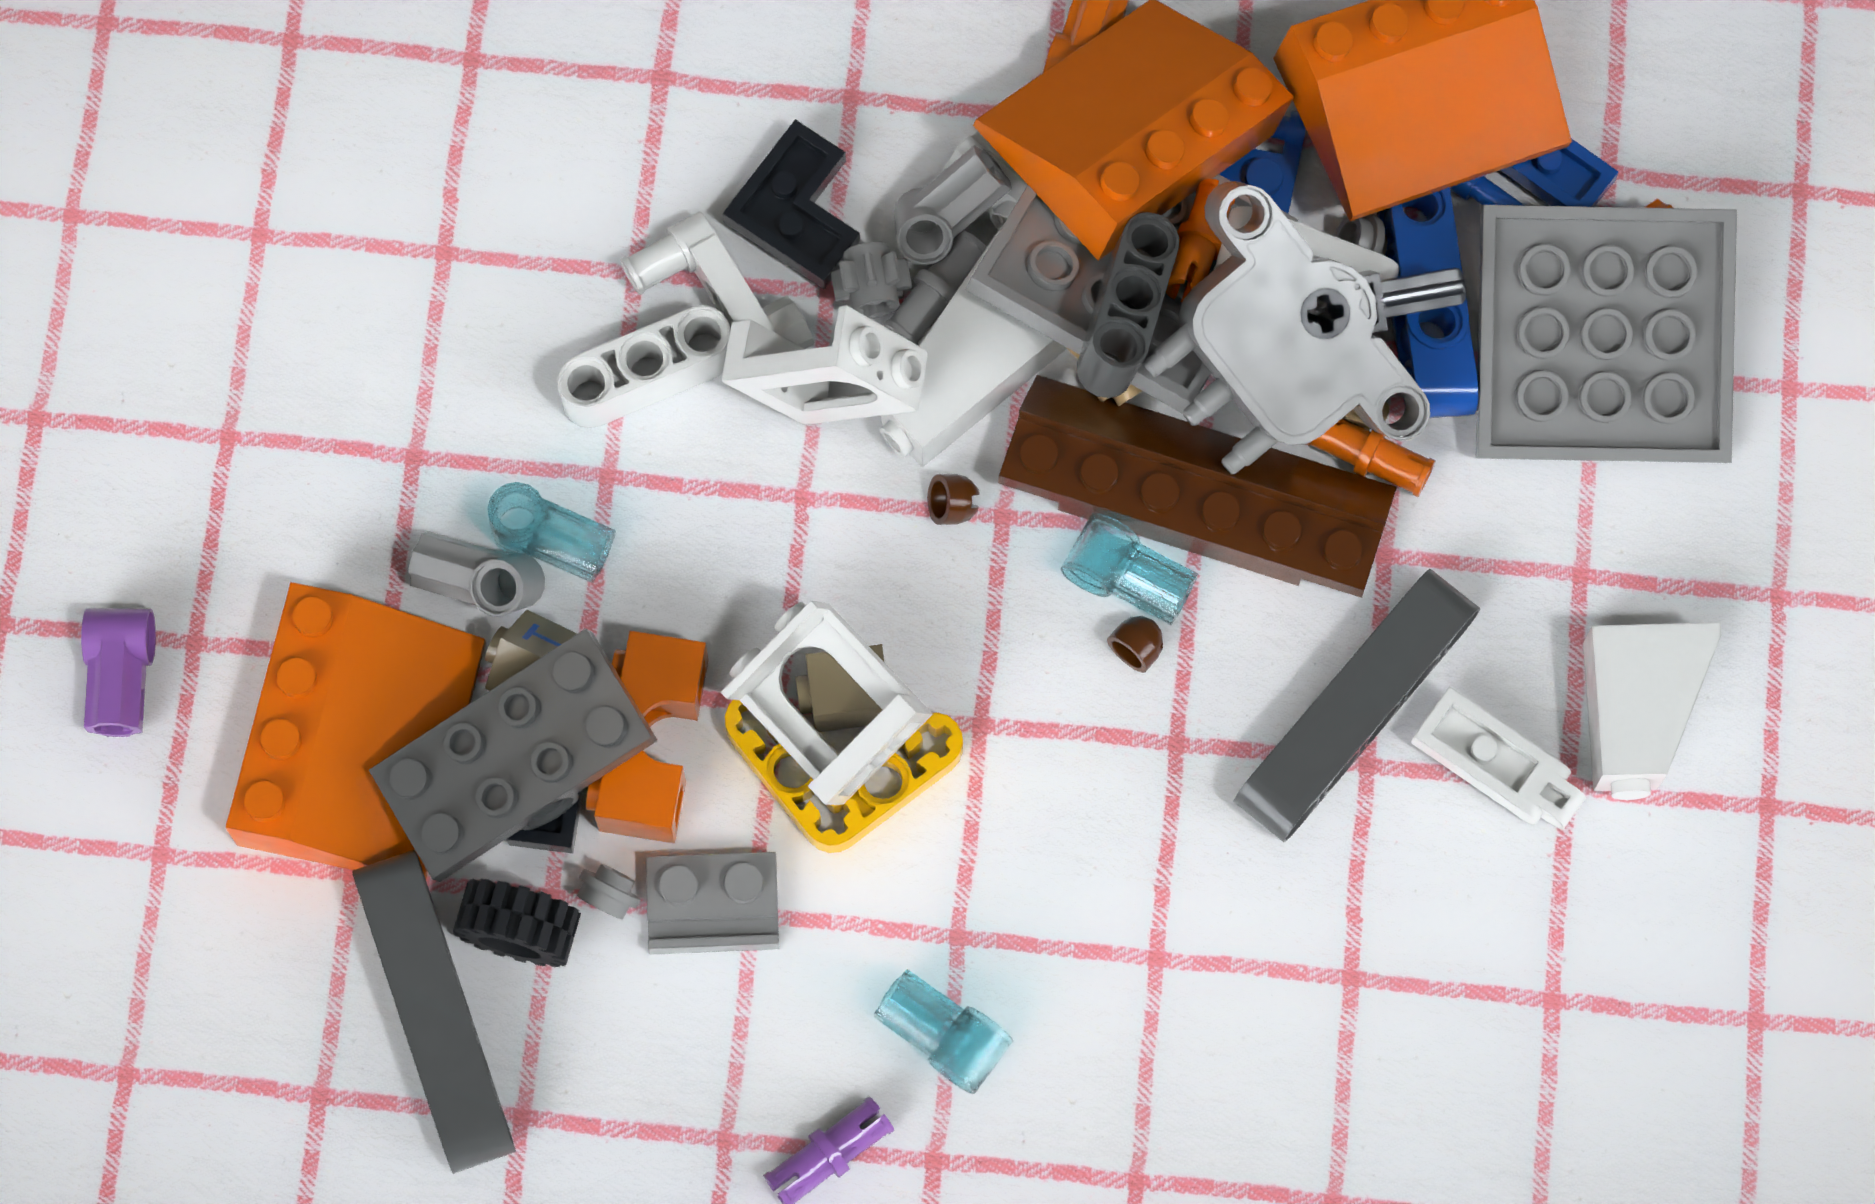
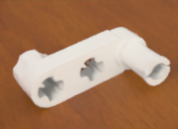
(698, 248)

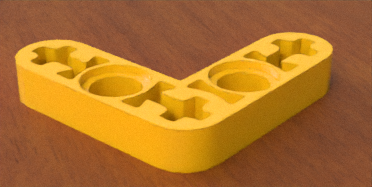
(863, 809)

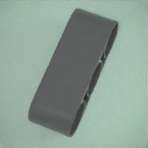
(1113, 325)

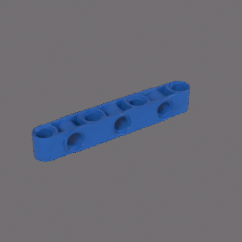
(1445, 365)

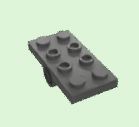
(513, 756)

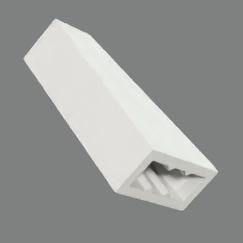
(971, 368)

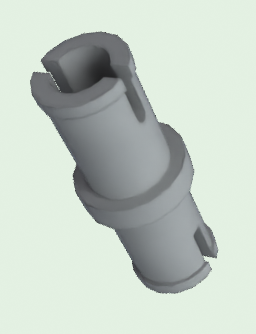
(935, 288)

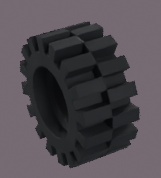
(516, 922)

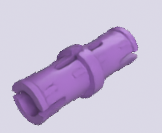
(829, 1152)

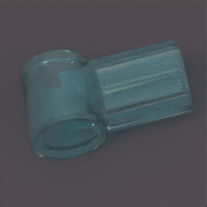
(553, 535)
(1113, 561)
(959, 1041)

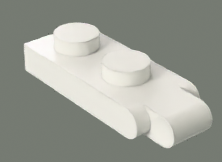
(1498, 761)

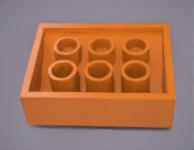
(1422, 95)
(1135, 121)
(336, 700)

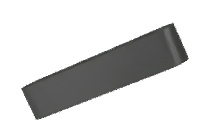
(1356, 705)
(433, 1011)

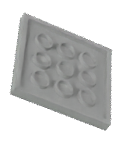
(1052, 284)
(1606, 333)

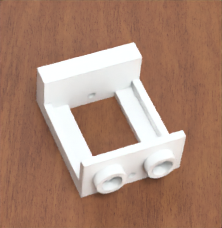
(799, 378)
(761, 691)

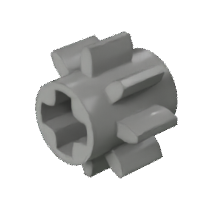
(871, 279)

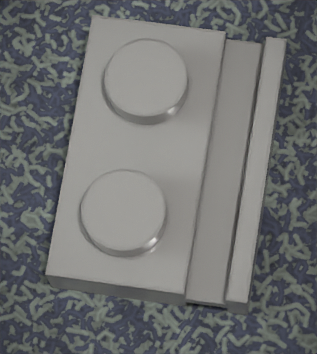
(712, 903)

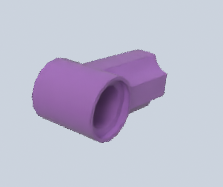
(117, 650)

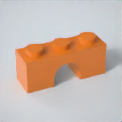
(665, 682)

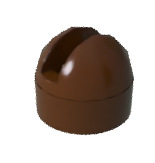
(951, 499)
(1137, 642)

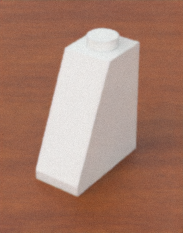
(1641, 698)

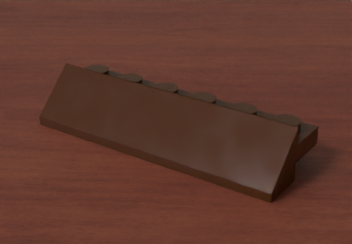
(1169, 486)

